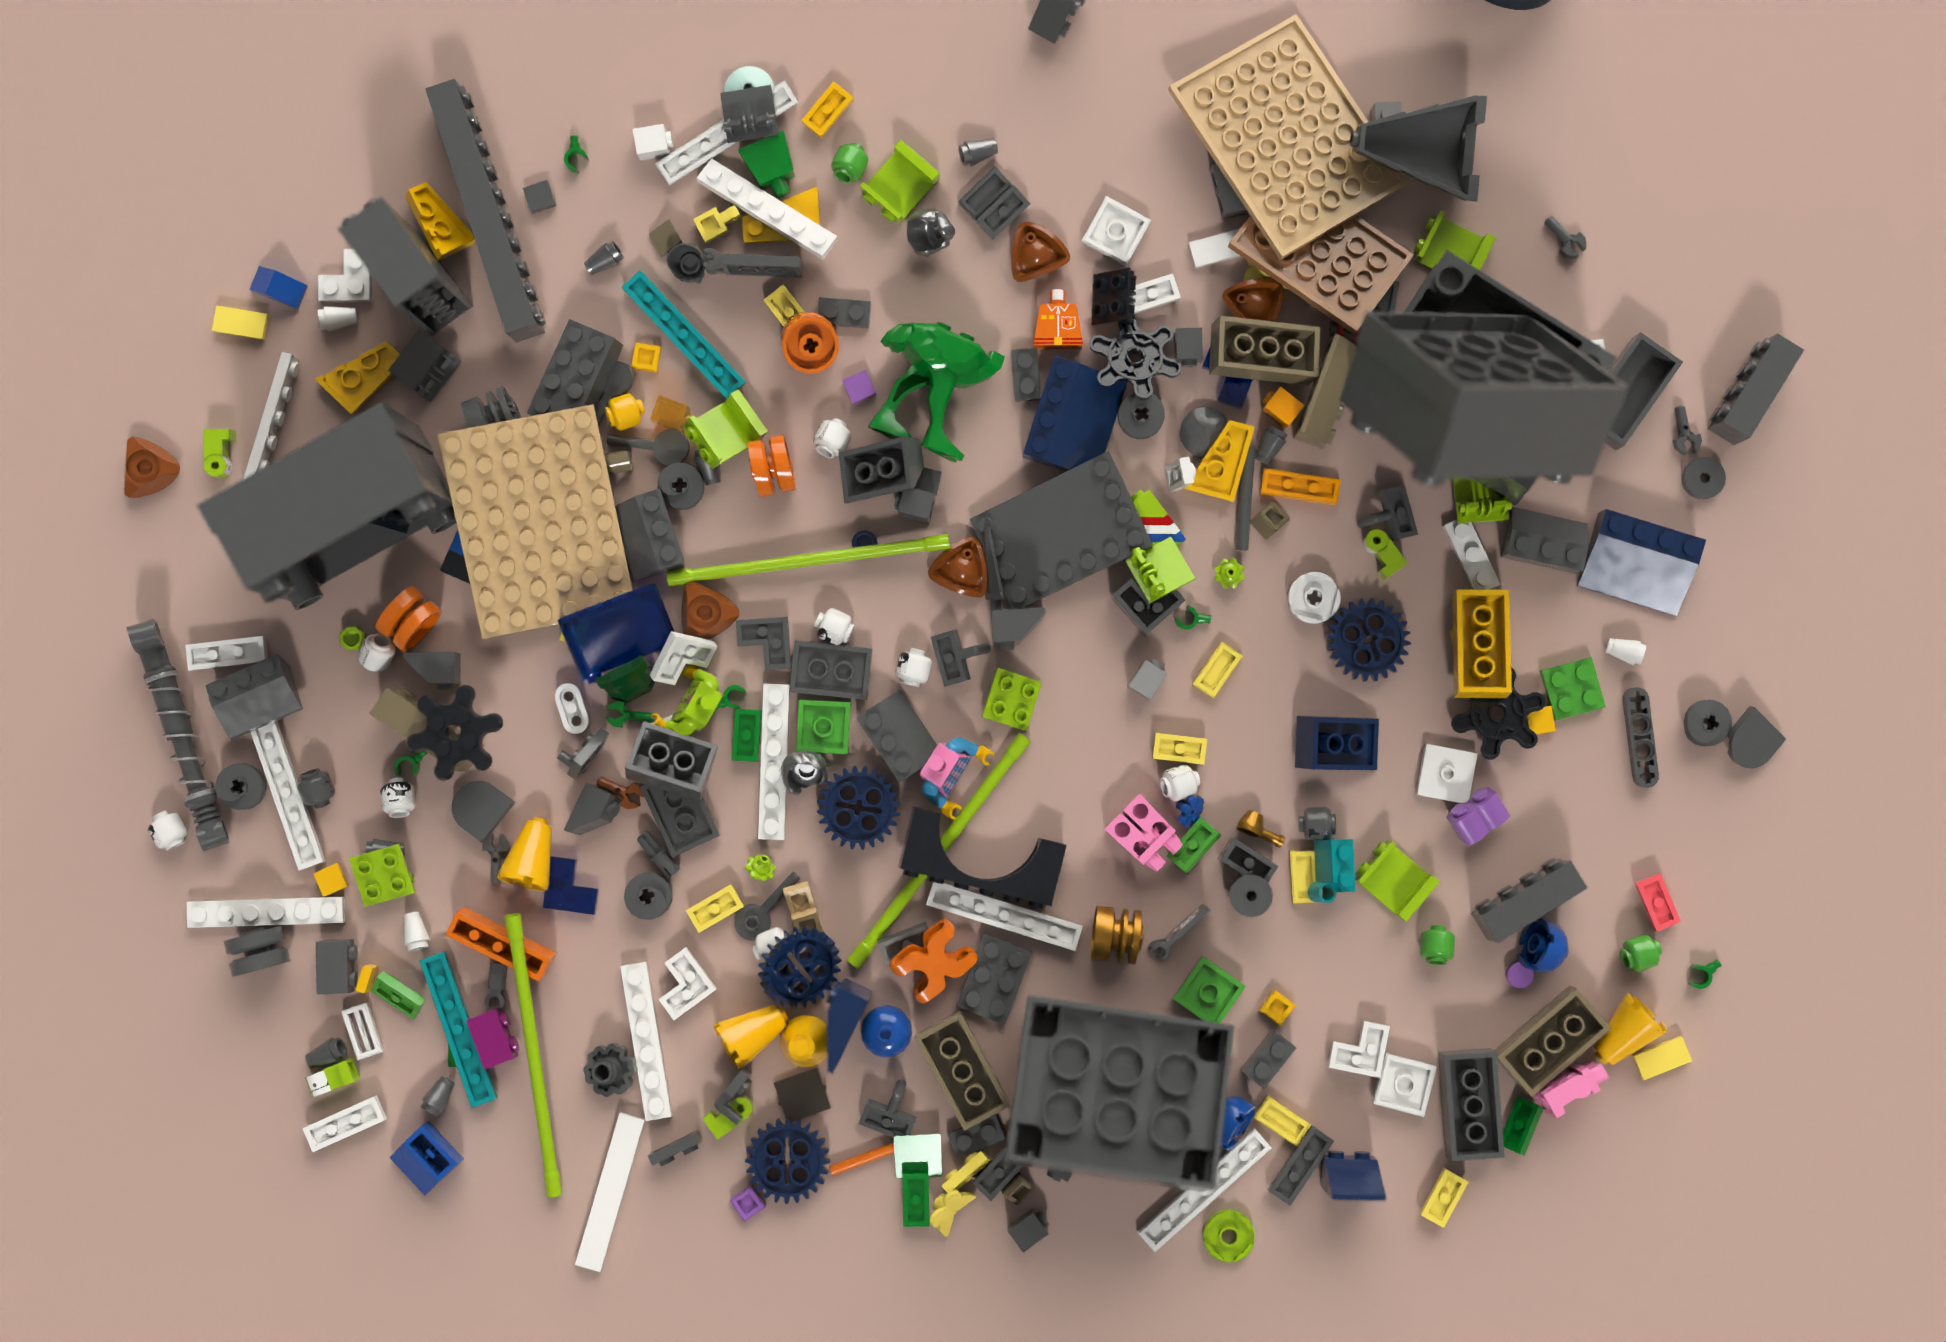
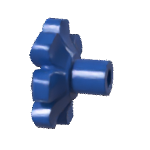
(1190, 810)

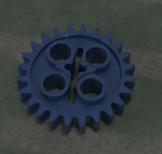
(1389, 629)
(855, 831)
(780, 983)
(764, 1159)

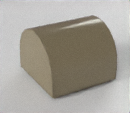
(619, 462)

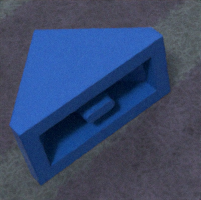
(278, 287)

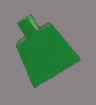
(770, 163)

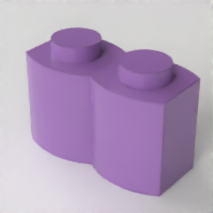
(1478, 816)

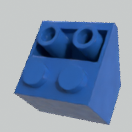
(426, 1158)

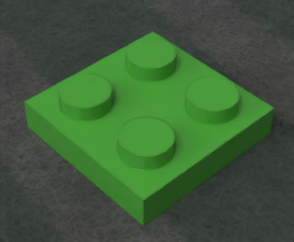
(1572, 688)
(823, 726)
(1209, 991)

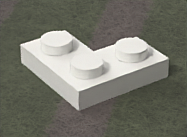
(350, 287)
(677, 652)
(692, 987)
(1367, 1056)

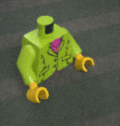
(695, 705)

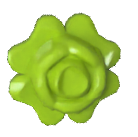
(1229, 573)
(760, 867)

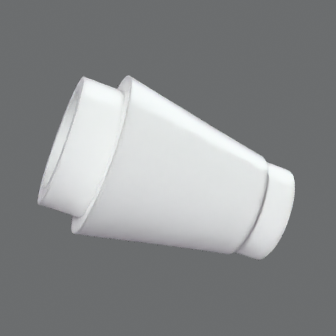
(336, 317)
(1626, 650)
(415, 933)

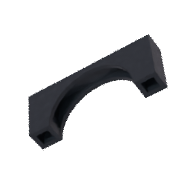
(1032, 881)

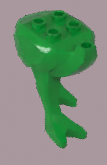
(937, 360)

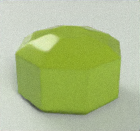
(352, 638)

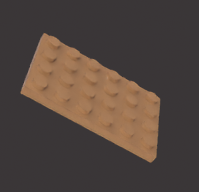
(1335, 273)

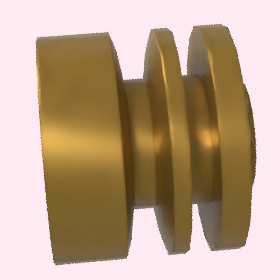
(1116, 935)

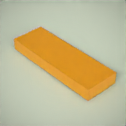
(1300, 486)

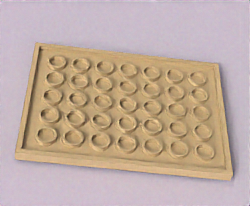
(1283, 136)
(535, 518)

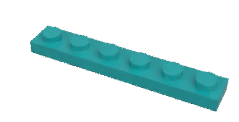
(683, 334)
(453, 1018)

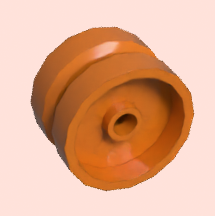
(818, 355)
(769, 466)
(408, 619)

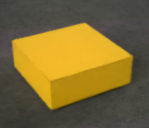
(646, 357)
(1541, 721)
(331, 879)
(366, 978)
(1277, 1007)

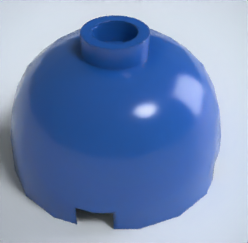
(1543, 946)
(886, 1031)
(1236, 1120)

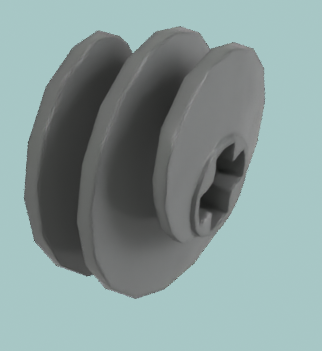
(1141, 428)
(672, 476)
(1698, 731)
(229, 782)
(659, 903)

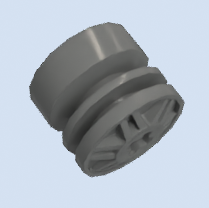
(496, 411)

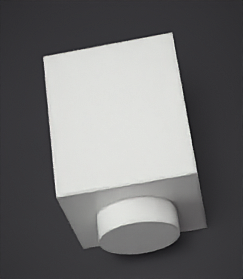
(652, 141)

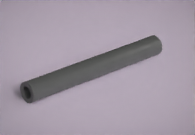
(1245, 502)

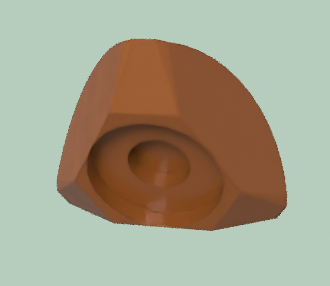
(1036, 252)
(1255, 299)
(147, 468)
(961, 568)
(706, 611)

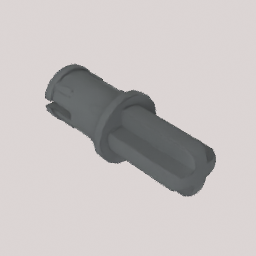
(658, 854)

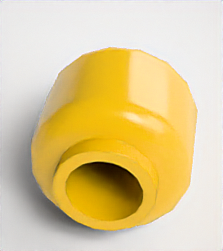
(624, 412)

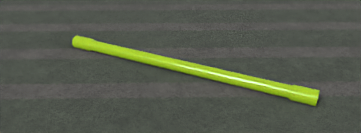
(927, 544)
(1011, 754)
(515, 937)

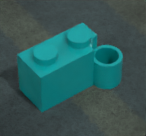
(1333, 869)

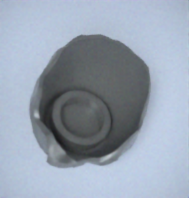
(687, 262)

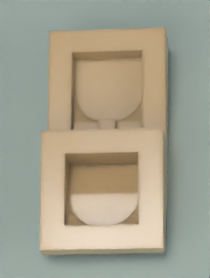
(802, 906)

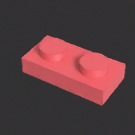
(1657, 902)

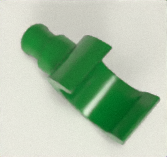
(574, 149)
(1197, 619)
(724, 702)
(415, 759)
(1708, 970)

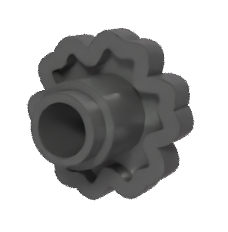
(610, 1069)

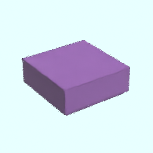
(859, 387)
(747, 1203)

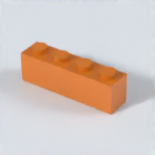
(492, 940)

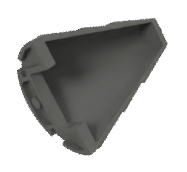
(1428, 144)

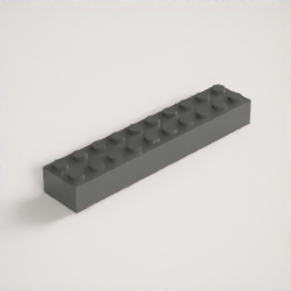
(485, 210)

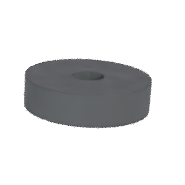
(1715, 478)
(1250, 883)

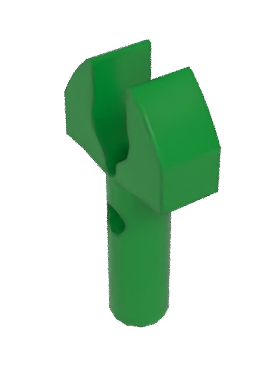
(627, 715)

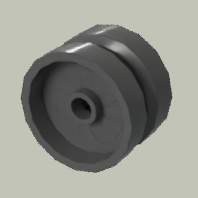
(256, 950)

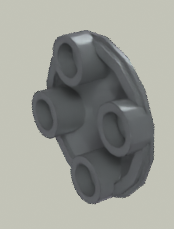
(1201, 429)

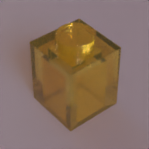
(670, 413)

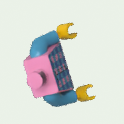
(946, 768)

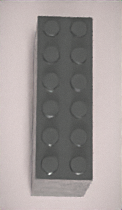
(404, 266)

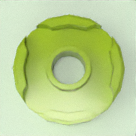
(1217, 1224)

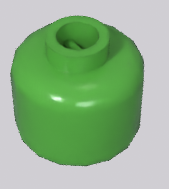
(849, 163)
(1437, 945)
(1640, 953)

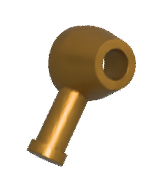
(1252, 825)

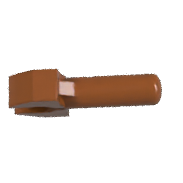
(621, 791)

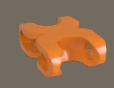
(933, 961)

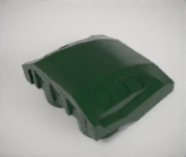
(628, 680)

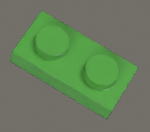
(1195, 845)
(398, 995)

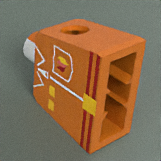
(1058, 324)

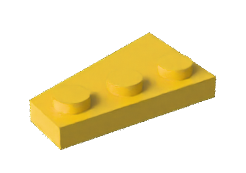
(438, 222)
(757, 232)
(361, 378)
(1224, 462)

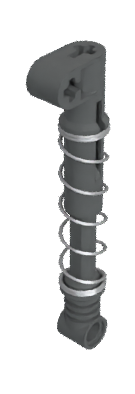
(161, 677)

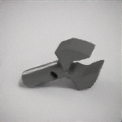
(1566, 238)
(1685, 433)
(496, 855)

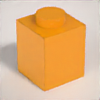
(1282, 407)

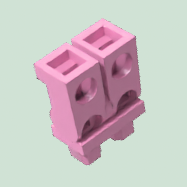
(1147, 841)
(1569, 1085)

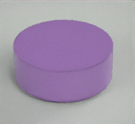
(1519, 975)

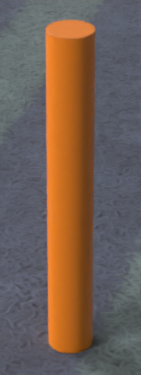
(862, 1159)

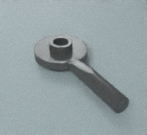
(618, 384)
(668, 447)
(755, 918)

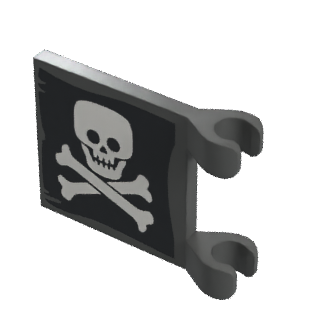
(1179, 931)

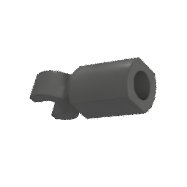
(497, 983)

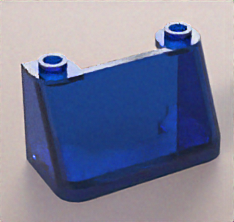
(616, 631)

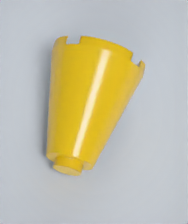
(529, 857)
(1631, 1029)
(750, 1033)
(804, 1041)

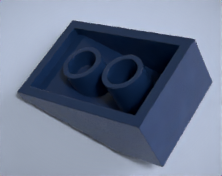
(1336, 743)
(1352, 1176)

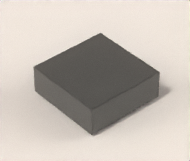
(539, 196)

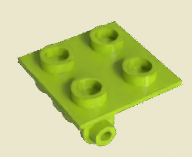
(1478, 503)
(1159, 569)
(1011, 699)
(382, 875)

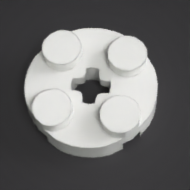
(1325, 589)

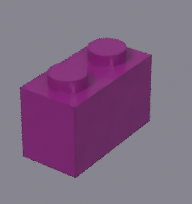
(493, 1037)

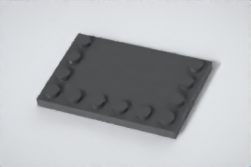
(1063, 531)

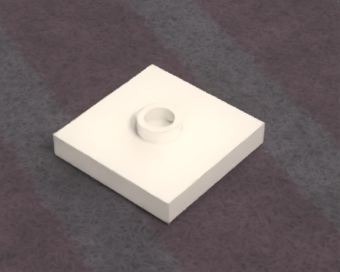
(1116, 231)
(1446, 773)
(1404, 1084)

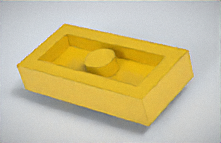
(827, 110)

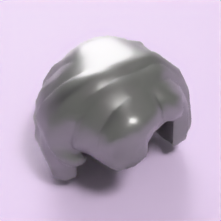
(929, 231)
(802, 770)

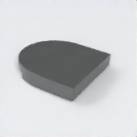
(1753, 740)
(480, 808)

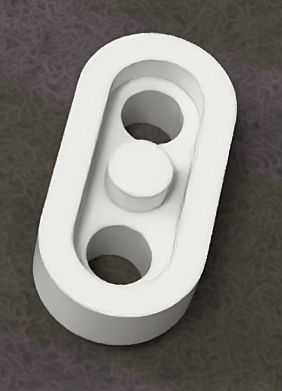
(571, 709)

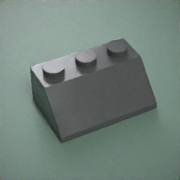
(880, 468)
(648, 535)
(1546, 541)
(1014, 625)
(254, 696)
(898, 735)
(671, 761)

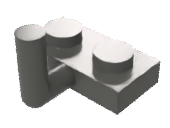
(1396, 513)
(952, 657)
(580, 759)
(738, 1085)
(888, 1118)

